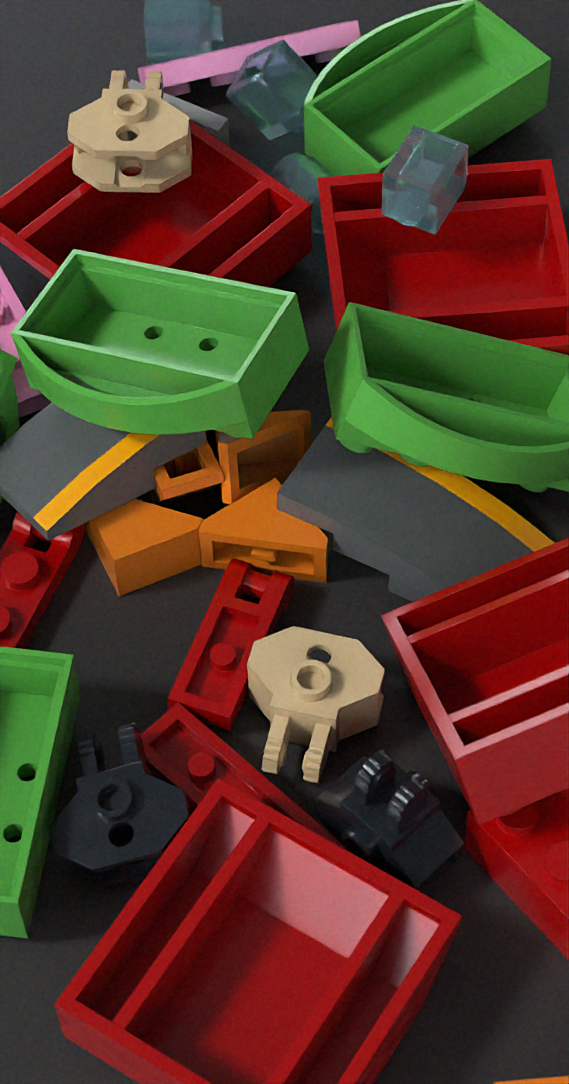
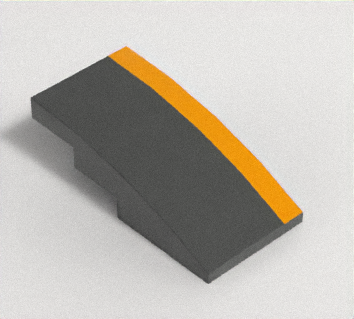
(72, 470)
(404, 518)

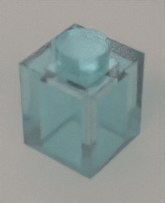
(180, 28)
(273, 89)
(424, 179)

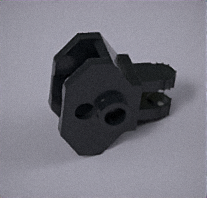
(118, 815)
(389, 819)

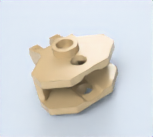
(131, 134)
(310, 698)

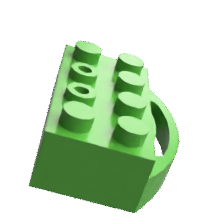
(435, 69)
(159, 347)
(450, 398)
(36, 730)

